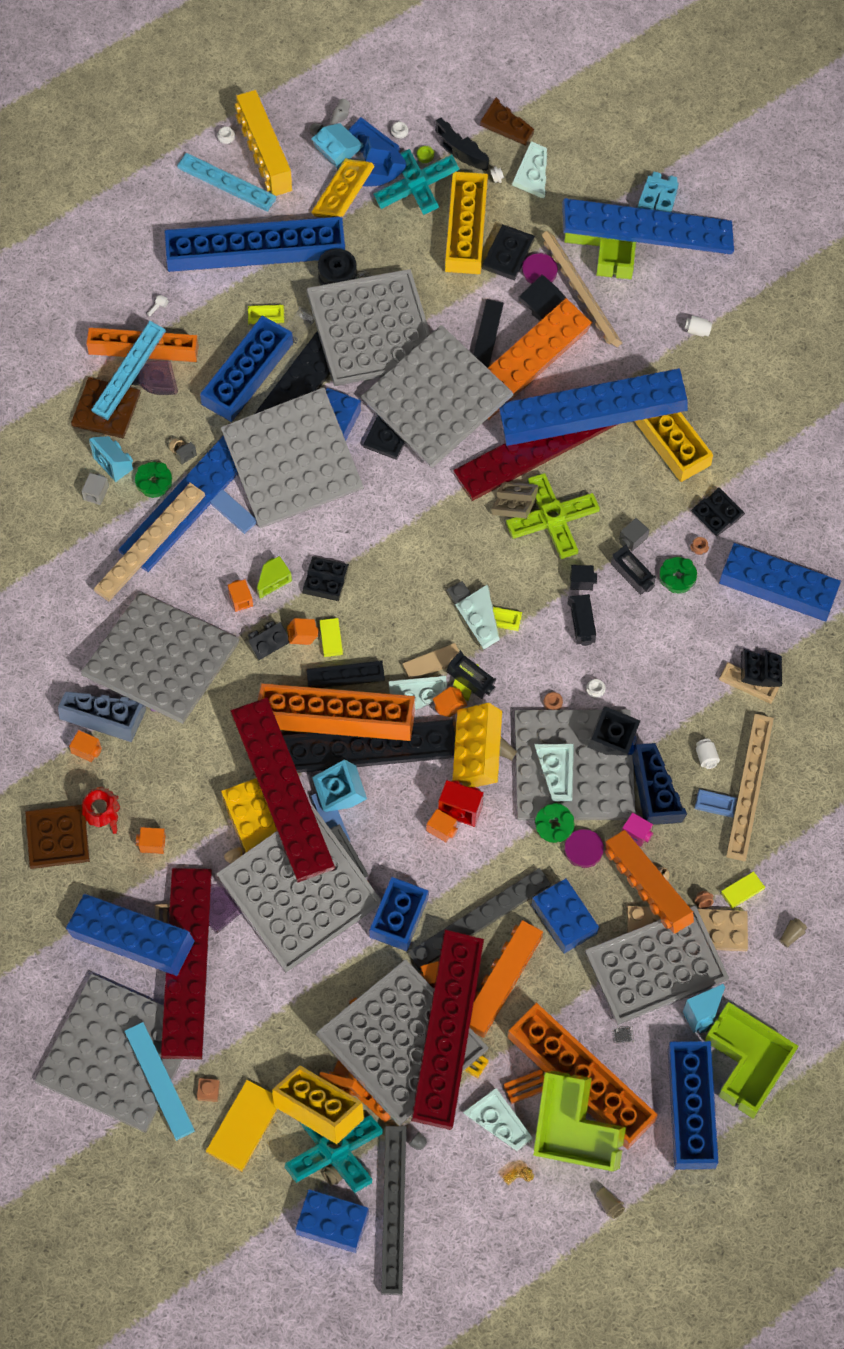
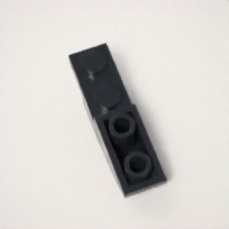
(462, 149)

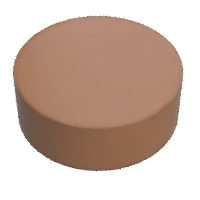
(553, 701)

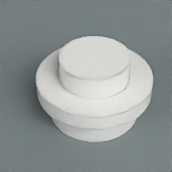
(399, 130)
(226, 135)
(497, 174)
(595, 688)

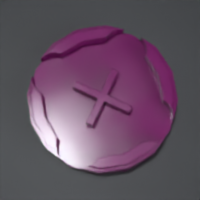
(537, 265)
(584, 848)

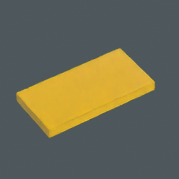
(343, 188)
(243, 1126)

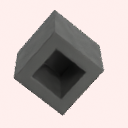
(634, 534)

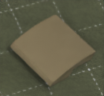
(515, 499)

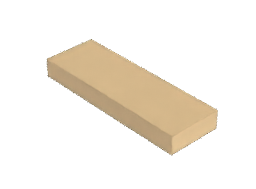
(430, 662)
(732, 676)

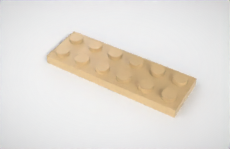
(725, 927)

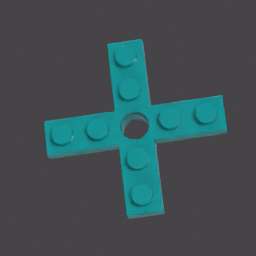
(417, 182)
(340, 1158)

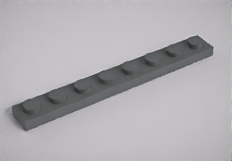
(483, 915)
(393, 1210)

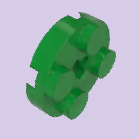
(156, 470)
(681, 565)
(564, 817)

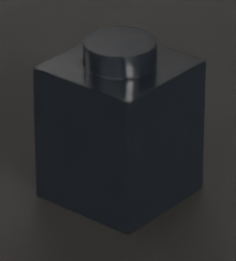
(582, 577)

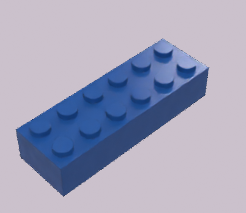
(246, 368)
(780, 582)
(130, 934)
(692, 1105)

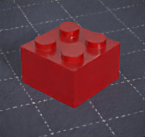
(461, 802)

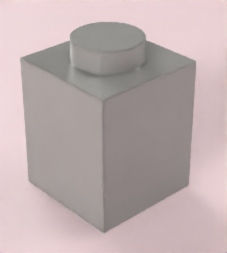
(95, 488)

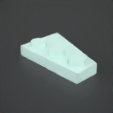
(532, 171)
(479, 616)
(423, 689)
(558, 769)
(499, 1119)

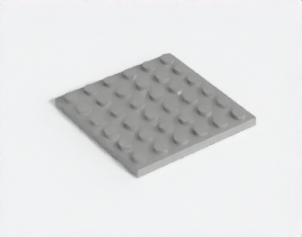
(368, 324)
(436, 396)
(292, 458)
(160, 657)
(600, 781)
(302, 915)
(384, 1039)
(95, 1059)

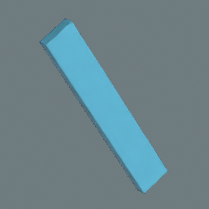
(226, 182)
(128, 370)
(159, 1081)

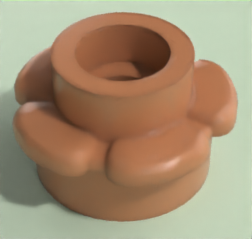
(702, 542)
(704, 899)

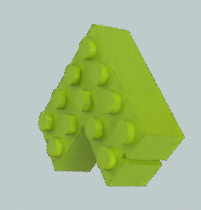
(614, 258)
(759, 1053)
(566, 1133)

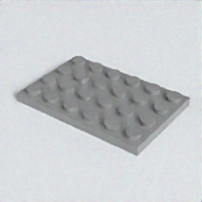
(655, 967)

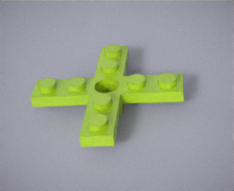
(557, 525)

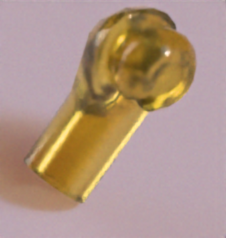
(518, 1172)

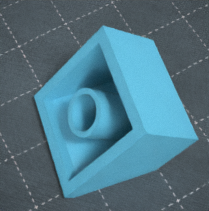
(336, 144)
(111, 457)
(339, 787)
(702, 1009)

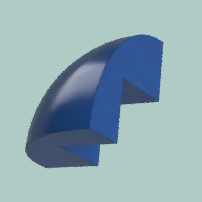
(387, 162)

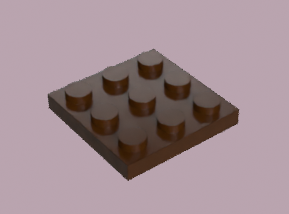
(118, 421)
(57, 837)

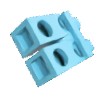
(661, 190)

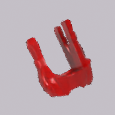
(106, 817)

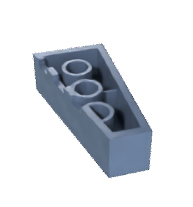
(103, 714)

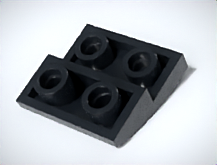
(541, 297)
(718, 512)
(325, 578)
(761, 669)

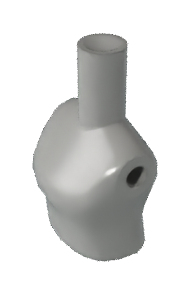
(340, 112)

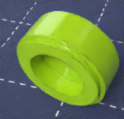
(425, 154)

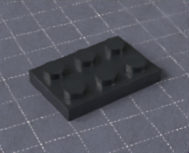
(508, 252)

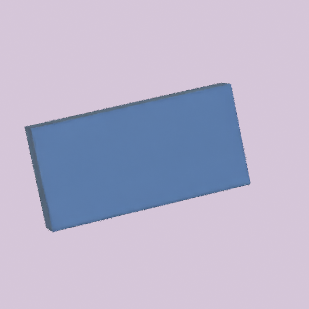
(715, 803)

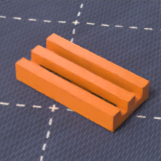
(521, 1080)

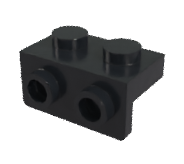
(267, 640)

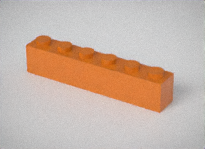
(119, 343)
(649, 882)
(504, 976)

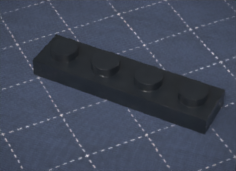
(345, 674)

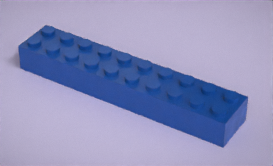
(252, 243)
(593, 407)

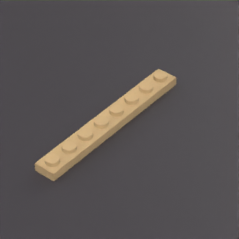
(584, 294)
(149, 542)
(749, 787)

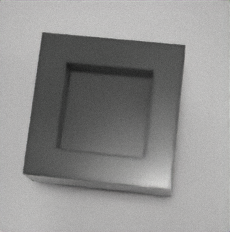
(186, 452)
(458, 592)

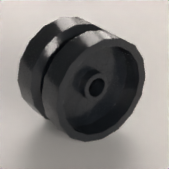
(336, 266)

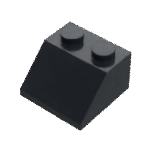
(613, 732)

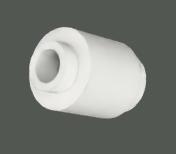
(698, 326)
(707, 754)

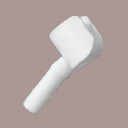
(160, 301)

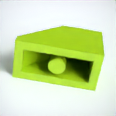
(273, 576)

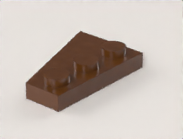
(504, 122)

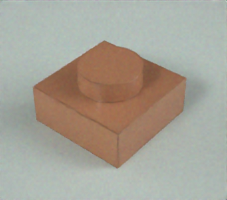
(208, 1090)

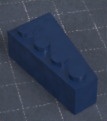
(656, 792)

